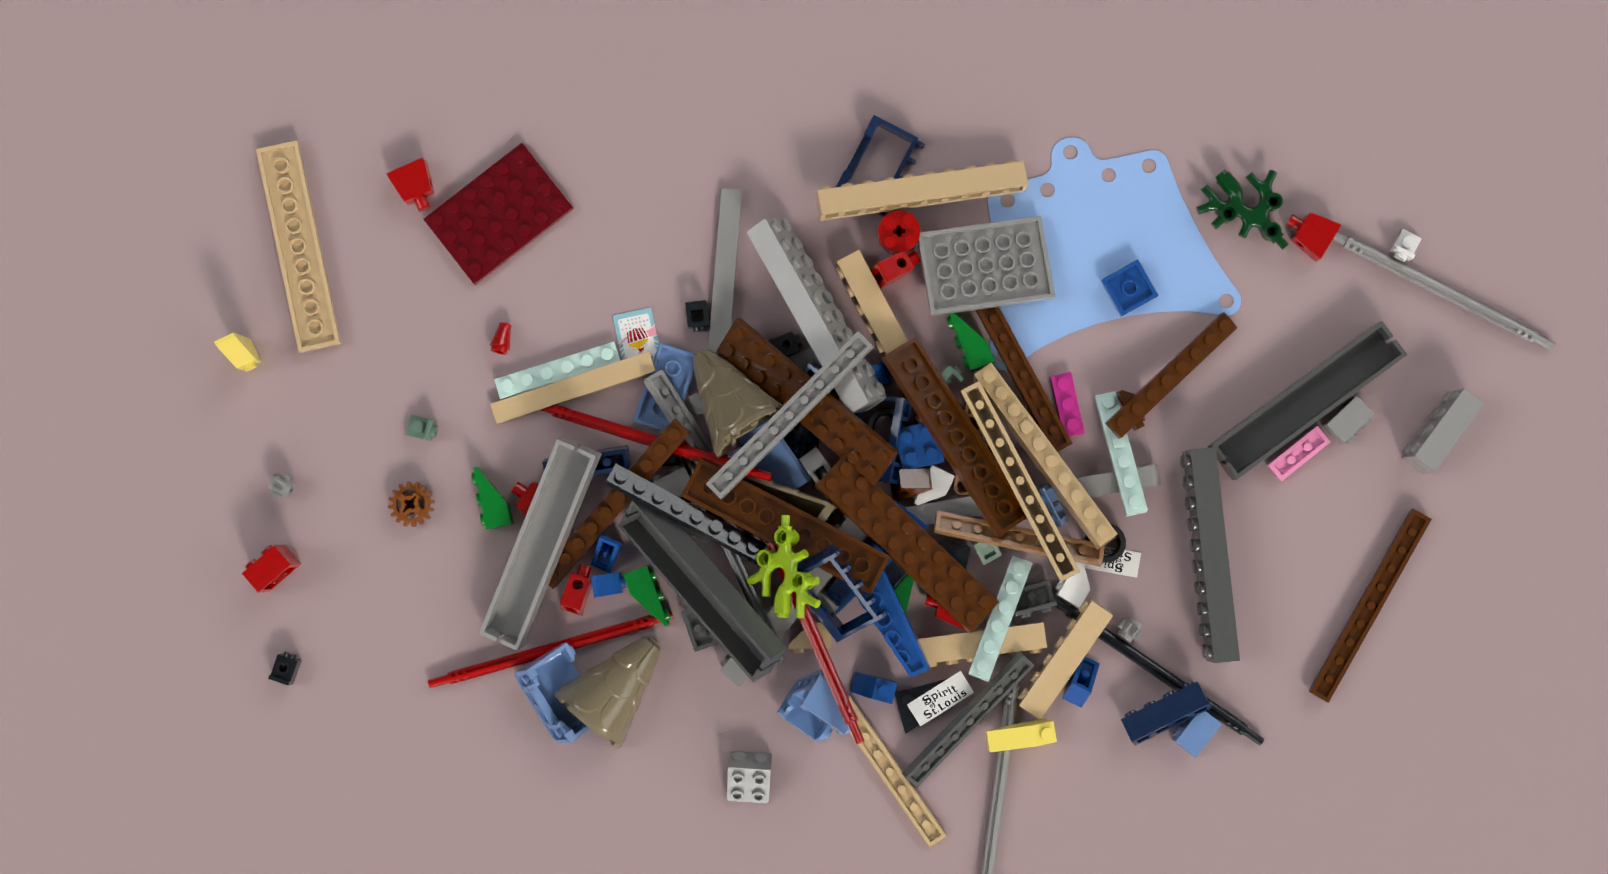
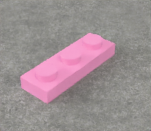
(1298, 453)

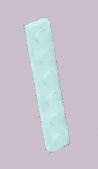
(556, 370)
(1121, 458)
(1000, 618)

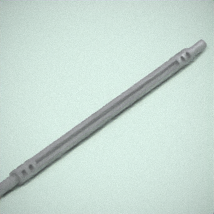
(1443, 291)
(999, 788)

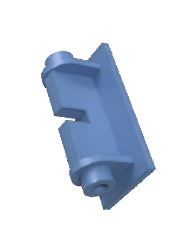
(1056, 512)

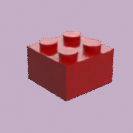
(270, 568)

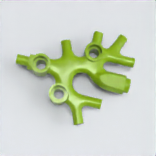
(793, 581)

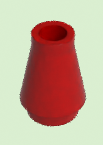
(501, 341)

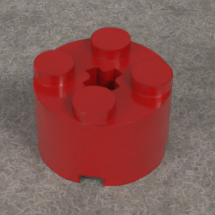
(906, 223)

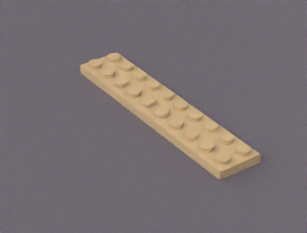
(298, 246)

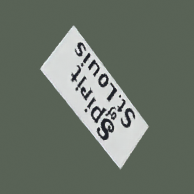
(1125, 565)
(940, 698)

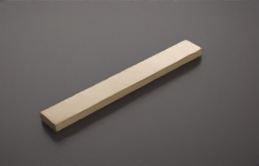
(573, 387)
(897, 783)

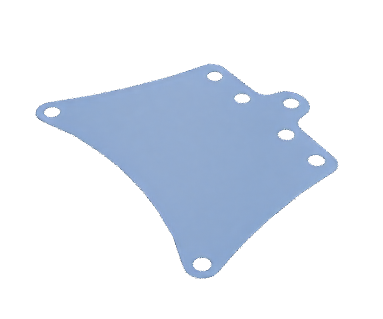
(1101, 228)

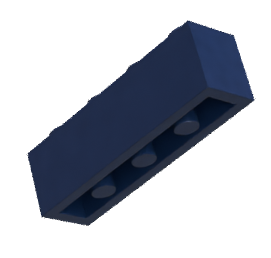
(608, 459)
(1166, 712)

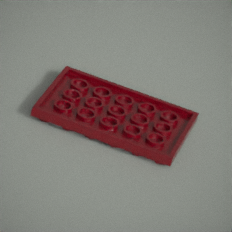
(498, 213)

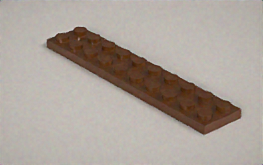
(827, 420)
(955, 435)
(762, 514)
(907, 544)

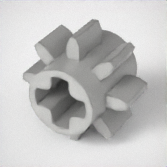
(281, 485)
(1129, 629)

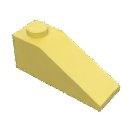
(239, 351)
(1021, 735)

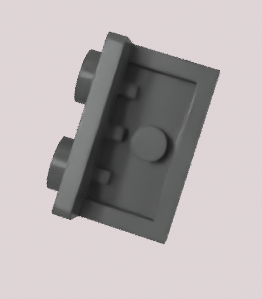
(1035, 598)
(698, 634)

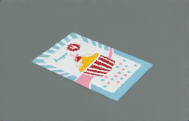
(636, 333)

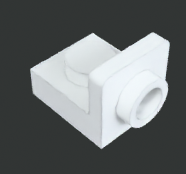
(1405, 246)

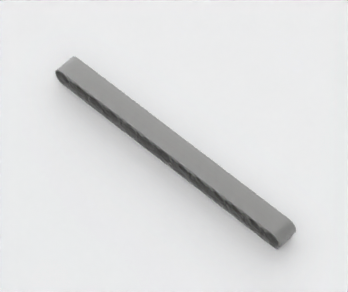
(1094, 485)

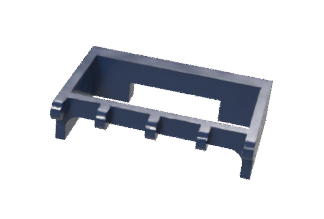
(868, 135)
(901, 413)
(831, 622)

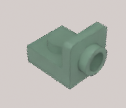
(955, 372)
(422, 428)
(986, 551)

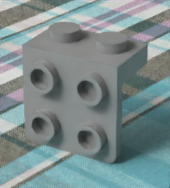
(749, 777)

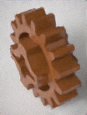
(405, 510)

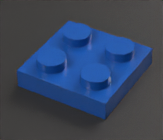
(1129, 288)
(918, 447)

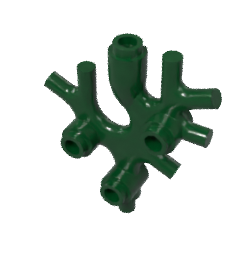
(1251, 216)

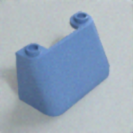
(540, 682)
(813, 708)

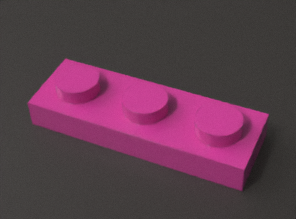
(1067, 403)

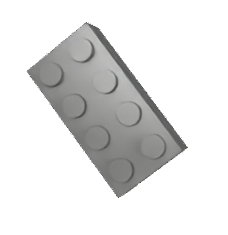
(1442, 430)

